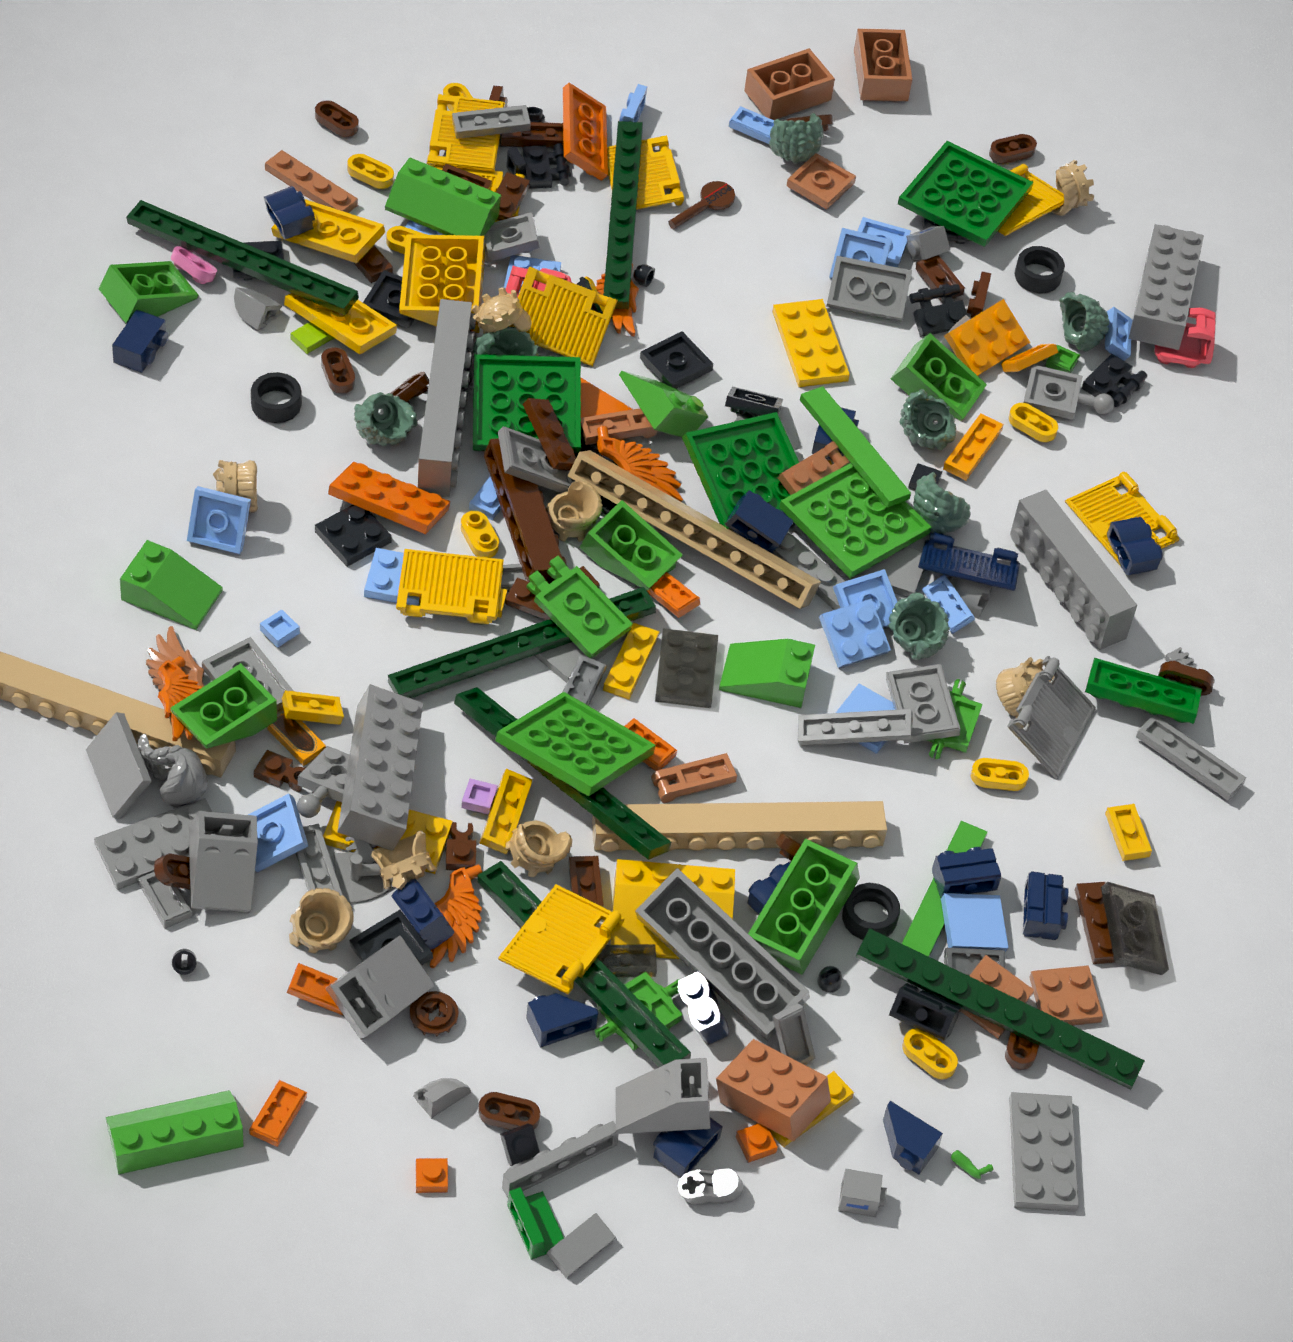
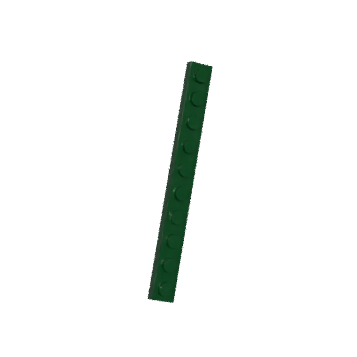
(623, 213)
(243, 257)
(502, 650)
(600, 804)
(597, 981)
(1000, 1009)

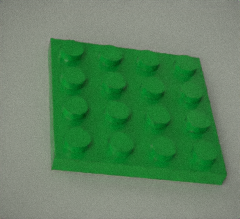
(965, 193)
(509, 380)
(741, 459)

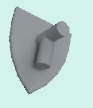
(358, 880)

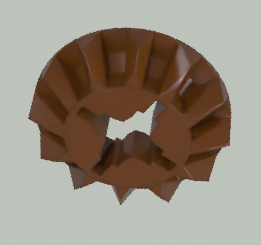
(428, 1003)

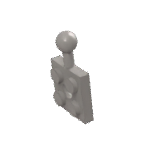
(511, 237)
(1068, 395)
(320, 778)

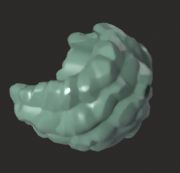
(797, 139)
(1081, 311)
(505, 342)
(918, 419)
(390, 424)
(940, 507)
(919, 625)

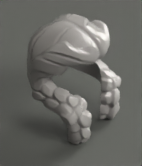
(185, 780)

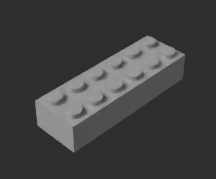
(1166, 287)
(1073, 569)
(380, 768)
(721, 952)

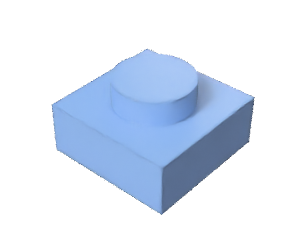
(279, 628)

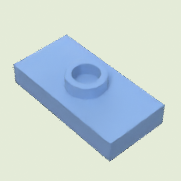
(752, 124)
(945, 594)

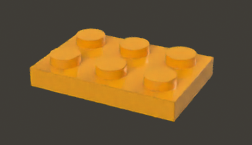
(987, 338)

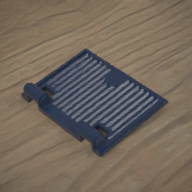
(969, 563)

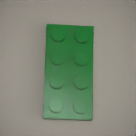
(1143, 691)

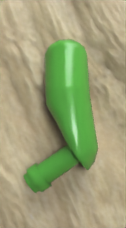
(967, 1165)

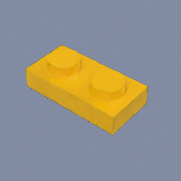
(312, 707)
(1128, 832)

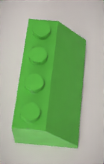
(442, 201)
(805, 905)
(175, 1132)

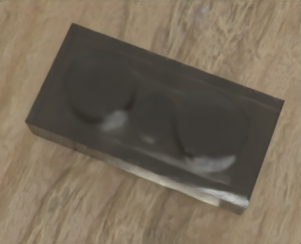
(630, 959)

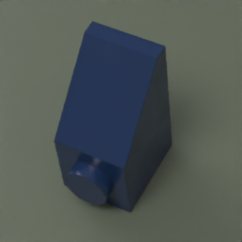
(559, 1018)
(910, 1138)

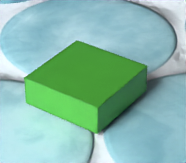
(1064, 360)

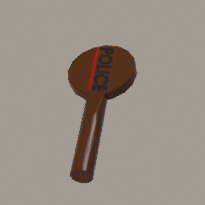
(713, 195)

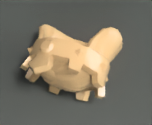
(1074, 186)
(501, 312)
(238, 480)
(575, 511)
(1014, 683)
(538, 847)
(405, 862)
(321, 920)

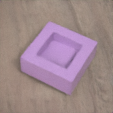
(479, 796)

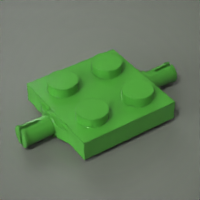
(967, 715)
(655, 998)

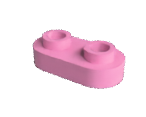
(193, 264)

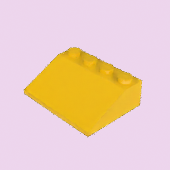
(441, 269)
(639, 879)

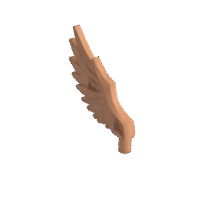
(170, 651)

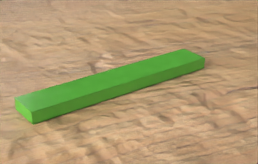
(855, 446)
(929, 918)

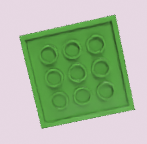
(852, 521)
(575, 743)

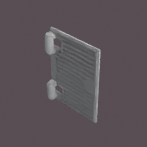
(1054, 716)

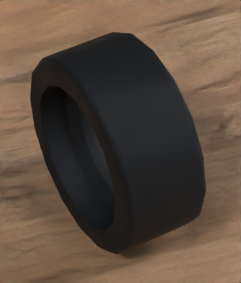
(1042, 256)
(276, 412)
(875, 893)

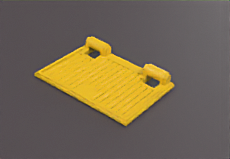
(468, 152)
(655, 174)
(1038, 202)
(564, 317)
(1104, 505)
(450, 585)
(561, 937)

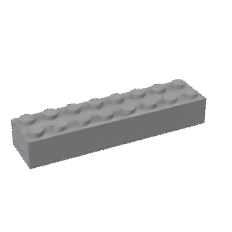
(446, 398)

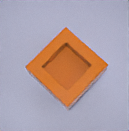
(756, 1142)
(432, 1175)

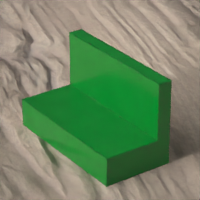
(534, 1222)

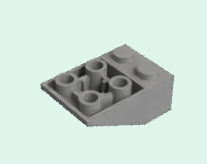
(222, 860)
(380, 987)
(665, 1099)

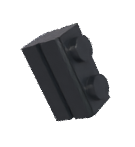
(925, 1011)

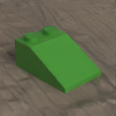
(145, 287)
(940, 374)
(665, 406)
(630, 547)
(168, 586)
(769, 670)
(227, 709)

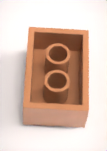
(882, 65)
(789, 84)
(773, 1089)

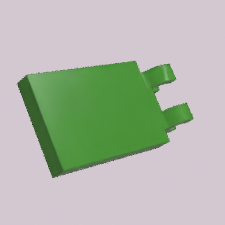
(579, 608)

